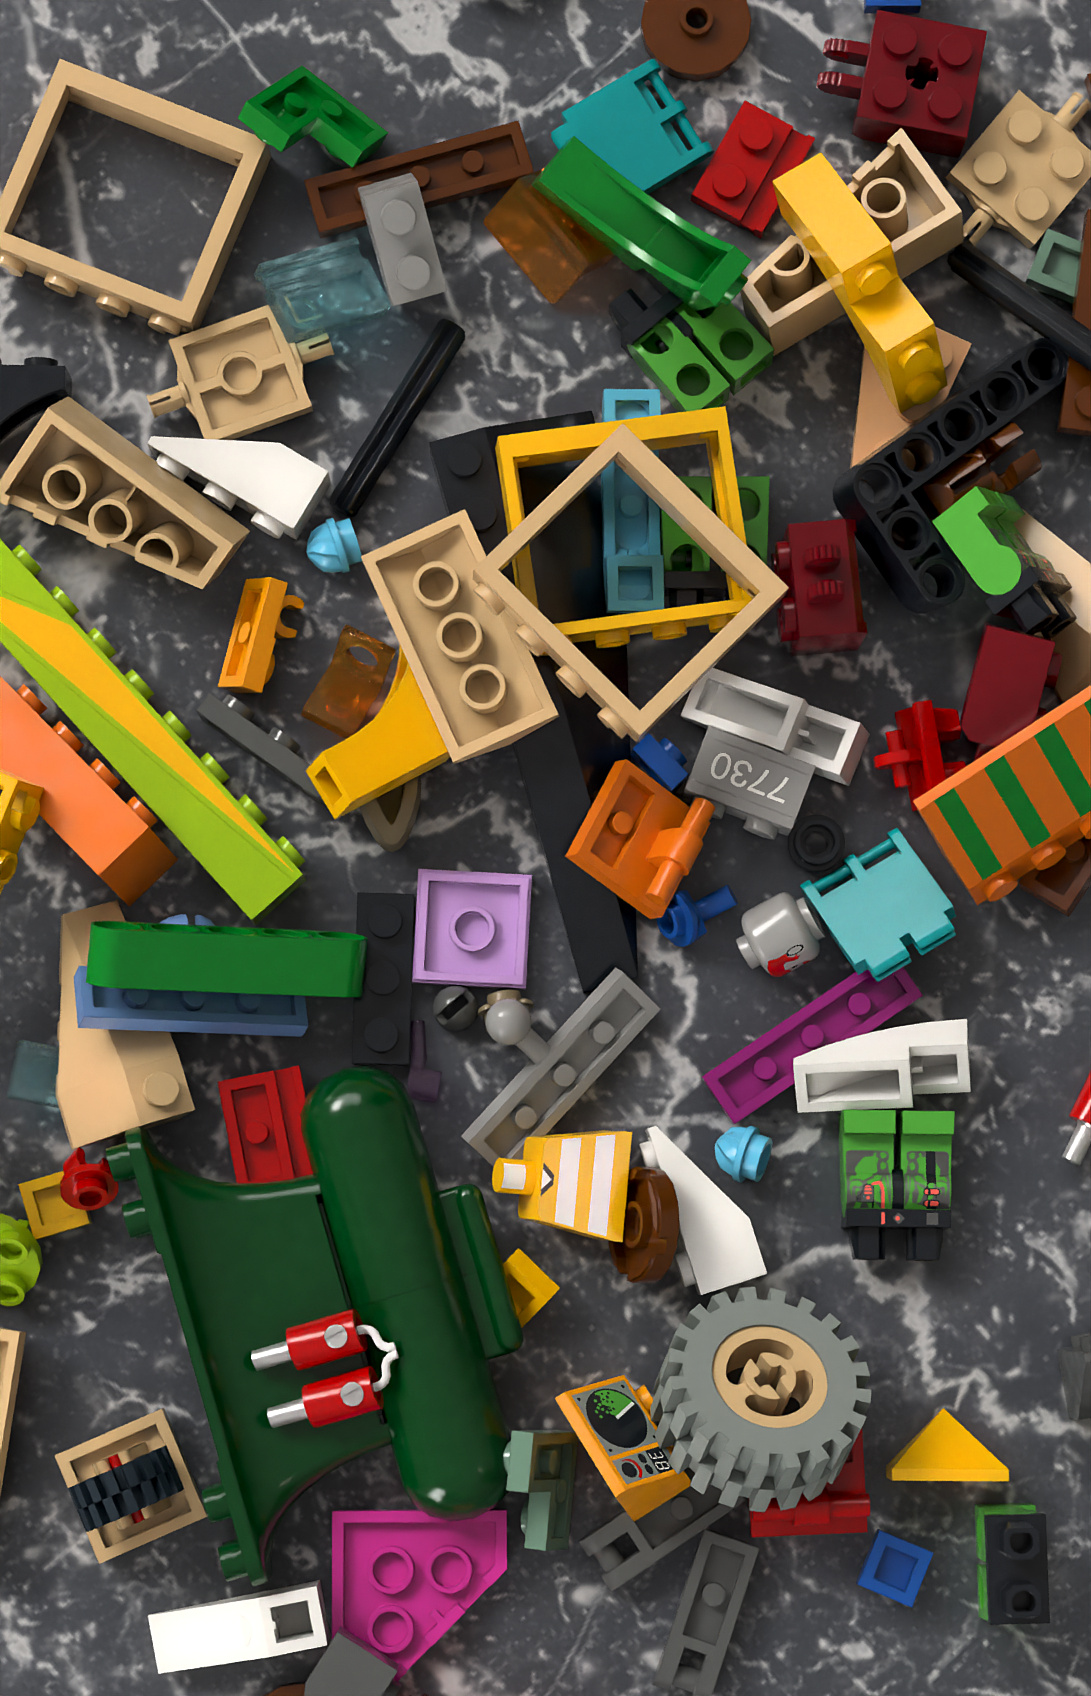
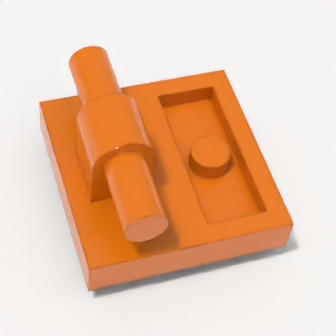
(640, 838)

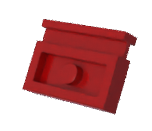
(746, 162)
(266, 1125)

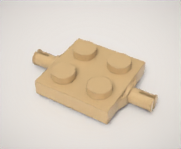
(1023, 169)
(240, 375)

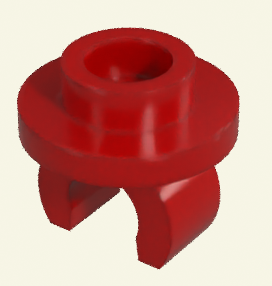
(85, 1184)

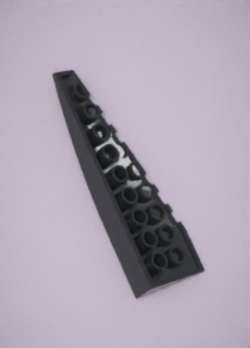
(574, 753)

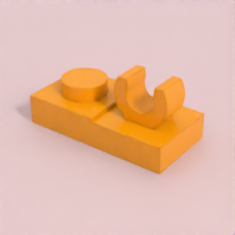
(254, 633)

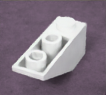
(257, 476)
(712, 1228)
(240, 1628)

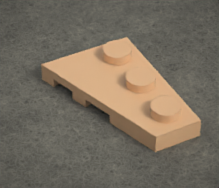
(878, 418)

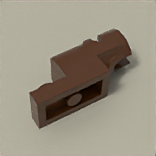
(974, 470)

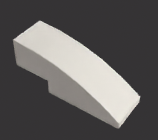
(778, 723)
(884, 1068)

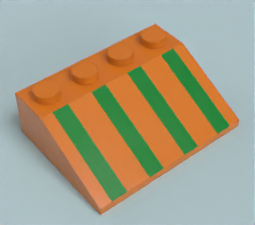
(1016, 803)

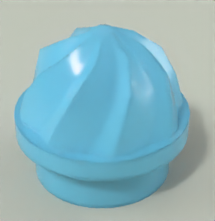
(334, 546)
(743, 1153)

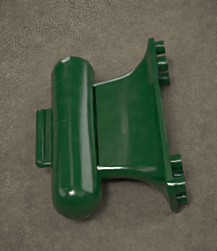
(379, 1242)

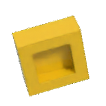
(47, 1209)
(528, 1285)

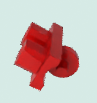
(915, 748)

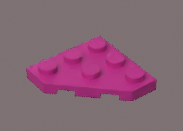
(410, 1575)

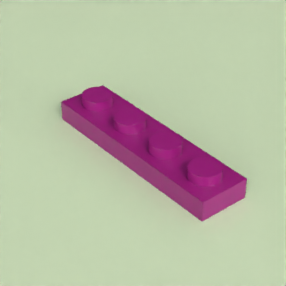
(840, 1013)

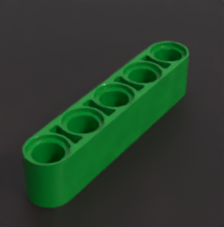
(226, 959)

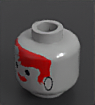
(780, 934)

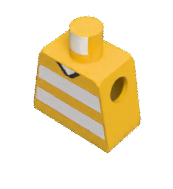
(571, 1182)

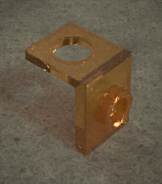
(348, 685)

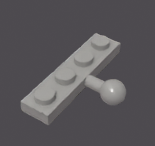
(557, 1069)

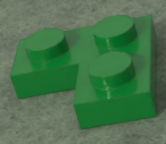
(305, 106)

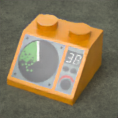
(621, 1441)

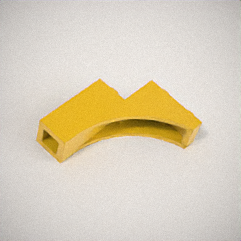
(865, 278)
(384, 753)

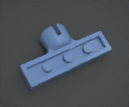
(188, 1010)

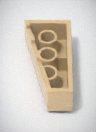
(909, 204)
(118, 496)

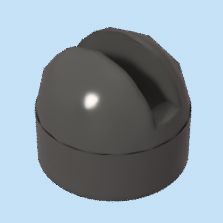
(463, 1018)

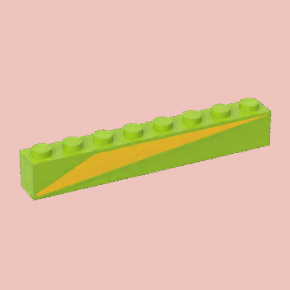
(142, 744)

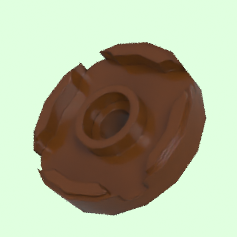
(690, 51)
(649, 1226)

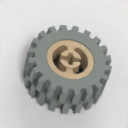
(738, 1432)

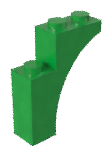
(641, 230)

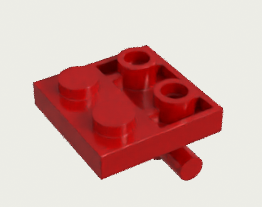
(837, 1510)

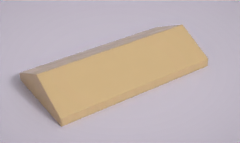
(461, 654)

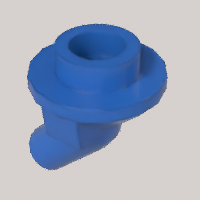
(689, 916)

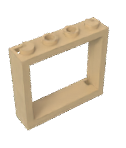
(164, 120)
(694, 518)

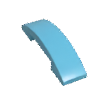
(630, 519)

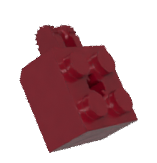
(897, 53)
(824, 594)
(1007, 685)

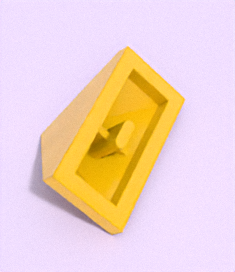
(945, 1453)

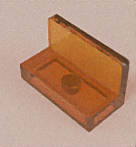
(544, 239)

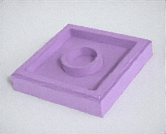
(471, 929)

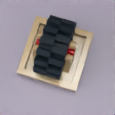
(131, 1485)

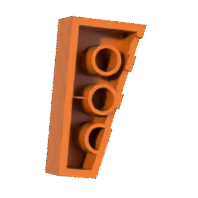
(81, 798)

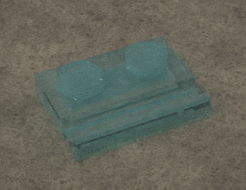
(322, 290)

